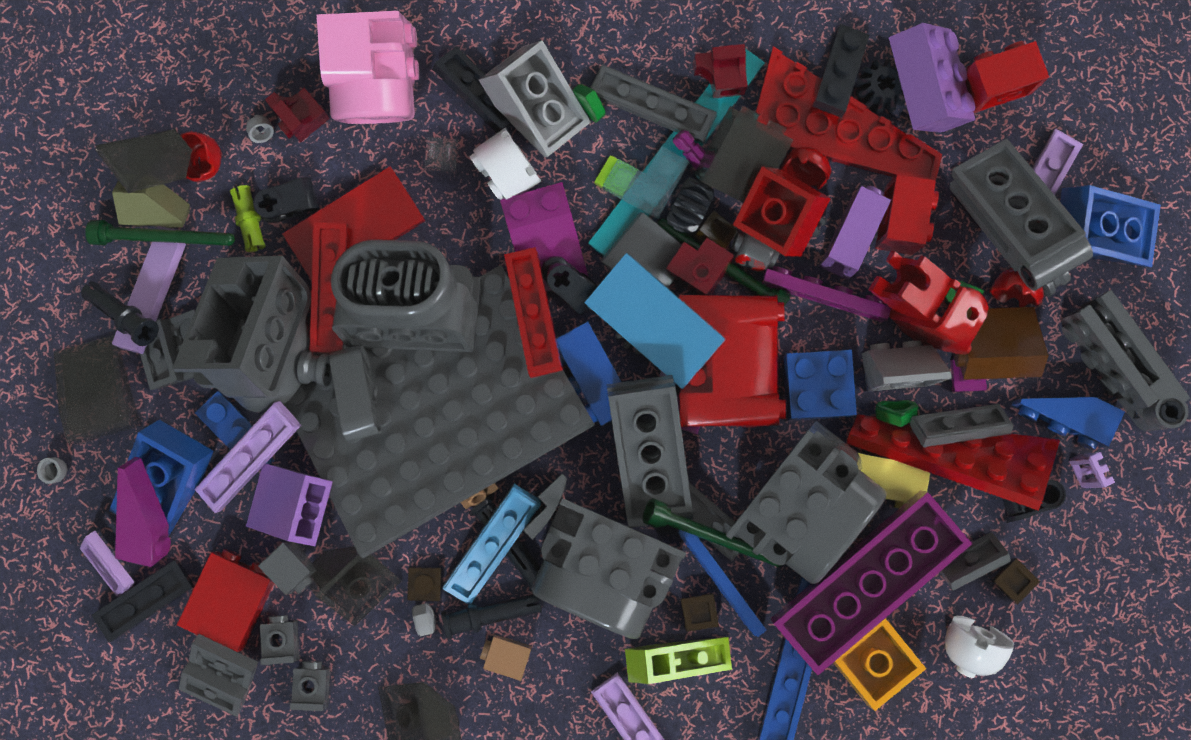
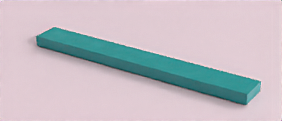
(624, 212)

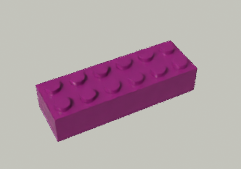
(871, 581)

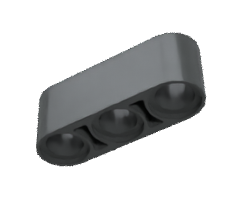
(355, 393)

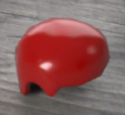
(209, 154)
(807, 166)
(1010, 285)

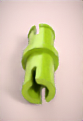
(247, 218)

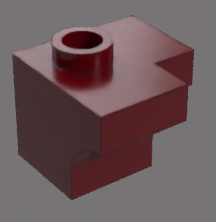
(723, 69)
(298, 114)
(701, 268)

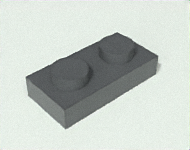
(977, 560)

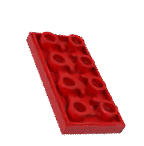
(372, 210)

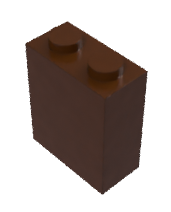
(1005, 346)

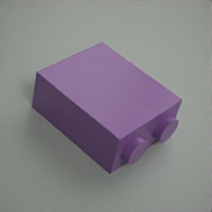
(855, 232)
(289, 504)

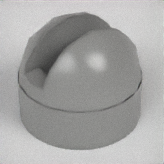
(253, 132)
(48, 473)

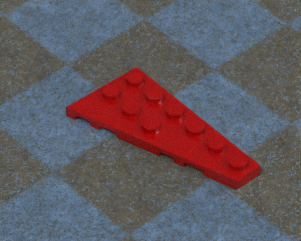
(854, 140)
(1002, 465)

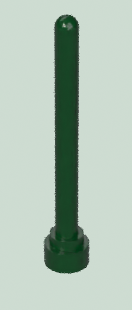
(100, 233)
(732, 270)
(658, 514)

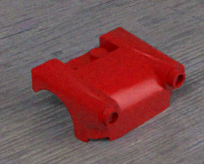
(742, 376)

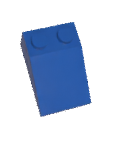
(1114, 223)
(173, 465)

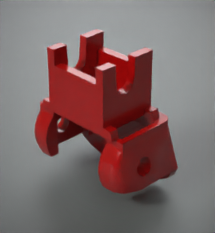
(918, 295)

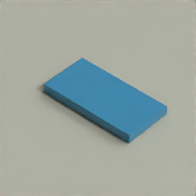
(655, 320)

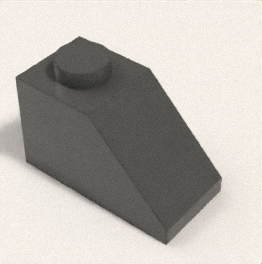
(289, 568)

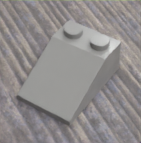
(536, 98)
(903, 367)

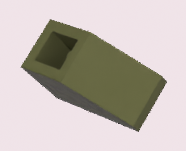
(150, 207)

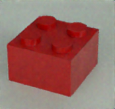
(1005, 75)
(781, 211)
(907, 218)

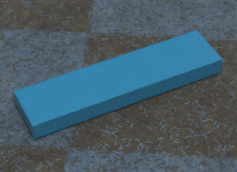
(492, 544)

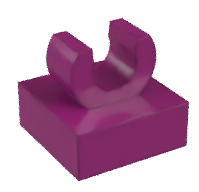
(961, 385)

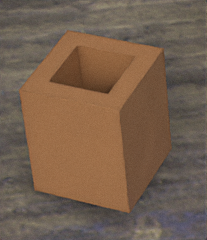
(505, 657)

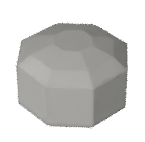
(424, 619)

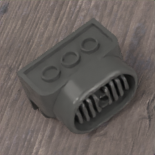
(425, 310)
(249, 331)
(811, 506)
(604, 570)

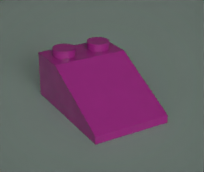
(544, 222)

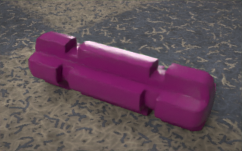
(691, 150)

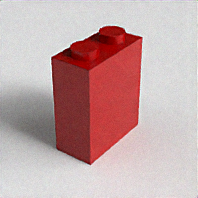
(226, 600)

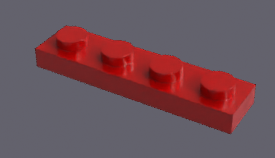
(328, 246)
(533, 312)

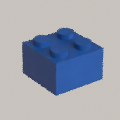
(819, 385)

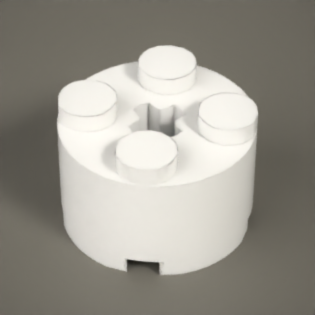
(505, 165)

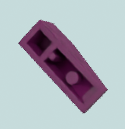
(139, 517)

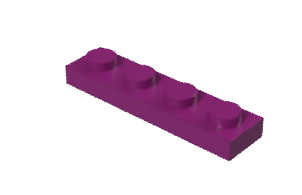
(839, 297)

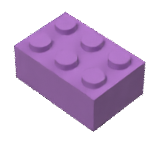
(932, 78)

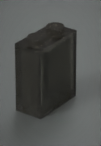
(740, 151)

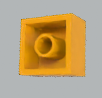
(879, 665)

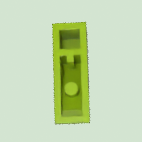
(677, 660)

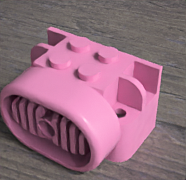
(368, 66)

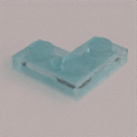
(651, 189)

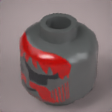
(753, 253)

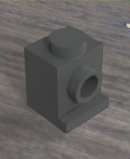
(289, 649)
(317, 699)

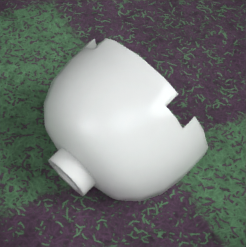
(975, 648)

